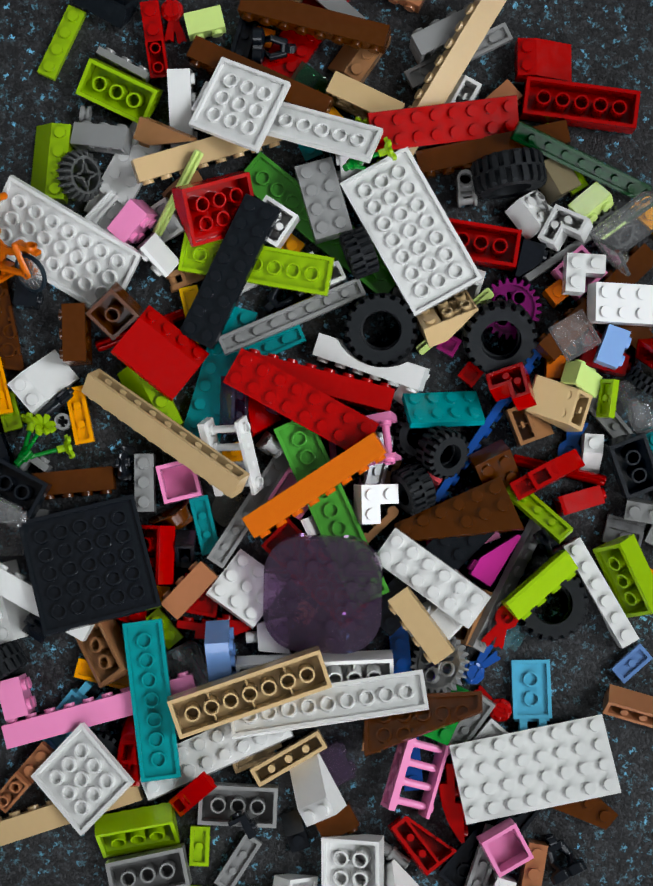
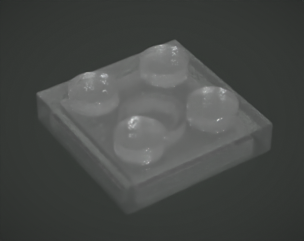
(575, 335)

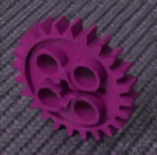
(528, 303)

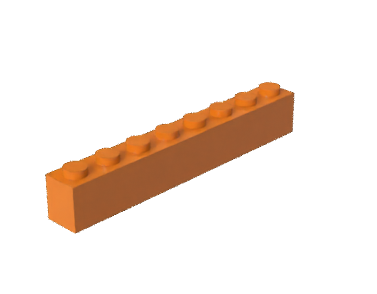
(315, 485)

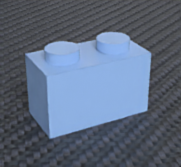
(612, 347)

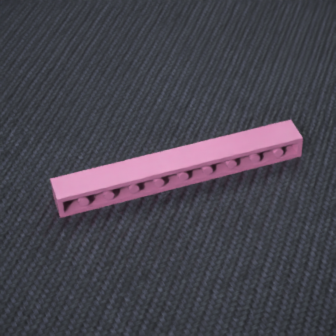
(91, 711)

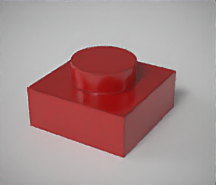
(470, 374)

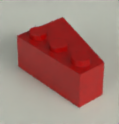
(421, 845)

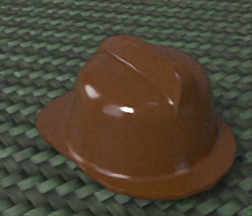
(177, 516)

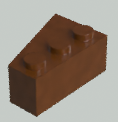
(591, 811)

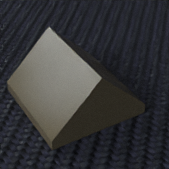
(559, 181)

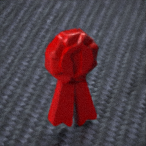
(172, 12)
(504, 621)
(503, 708)

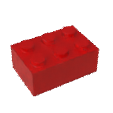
(161, 550)

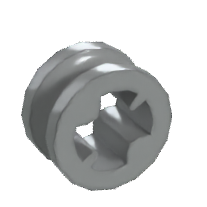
(85, 113)
(59, 426)

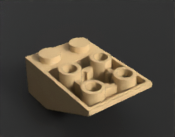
(446, 318)
(560, 404)

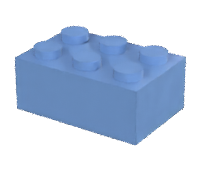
(219, 649)

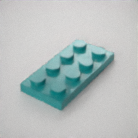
(443, 409)

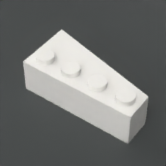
(181, 100)

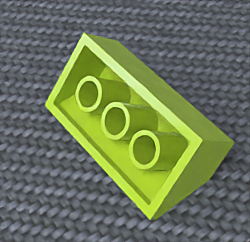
(118, 90)
(51, 144)
(150, 394)
(627, 574)
(540, 584)
(137, 830)

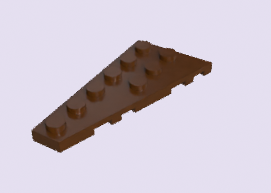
(9, 340)
(469, 514)
(443, 711)

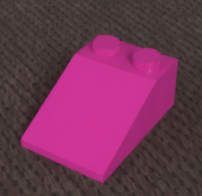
(489, 564)

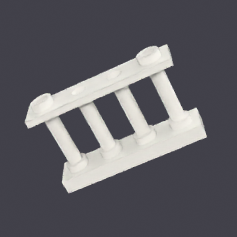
(208, 434)

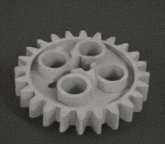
(443, 679)

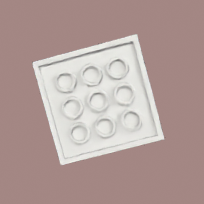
(239, 104)
(82, 778)

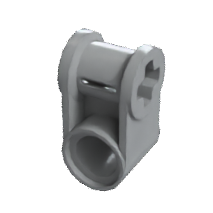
(465, 192)
(269, 445)

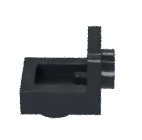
(33, 627)
(249, 825)

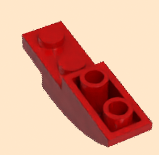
(154, 38)
(546, 474)
(199, 627)
(128, 753)
(192, 793)
(451, 807)

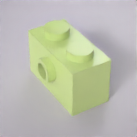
(205, 23)
(592, 202)
(581, 376)

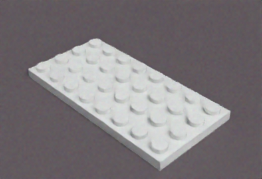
(411, 231)
(74, 251)
(534, 769)

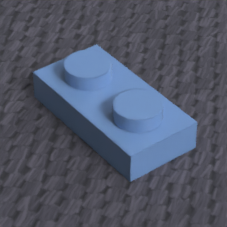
(631, 663)

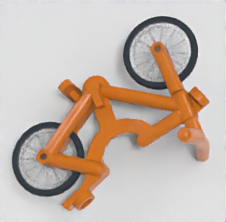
(26, 267)

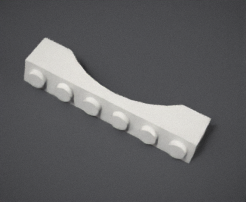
(406, 374)
(607, 604)

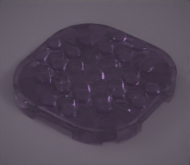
(323, 593)

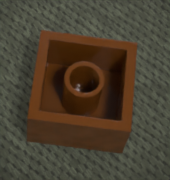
(114, 311)
(494, 462)

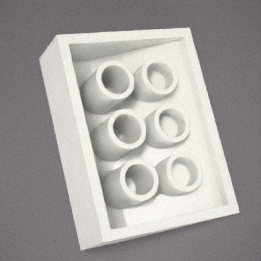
(352, 860)

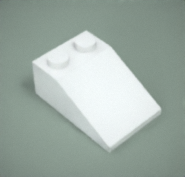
(42, 381)
(315, 791)

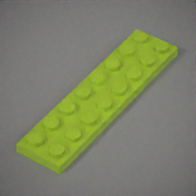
(273, 268)

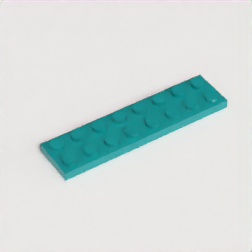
(208, 386)
(149, 693)

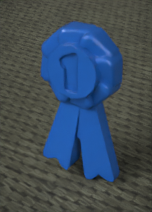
(571, 442)
(476, 668)

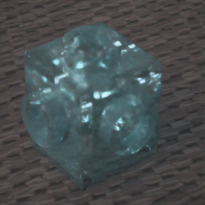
(513, 638)

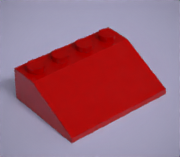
(210, 205)
(160, 353)

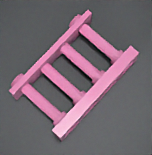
(385, 420)
(397, 778)

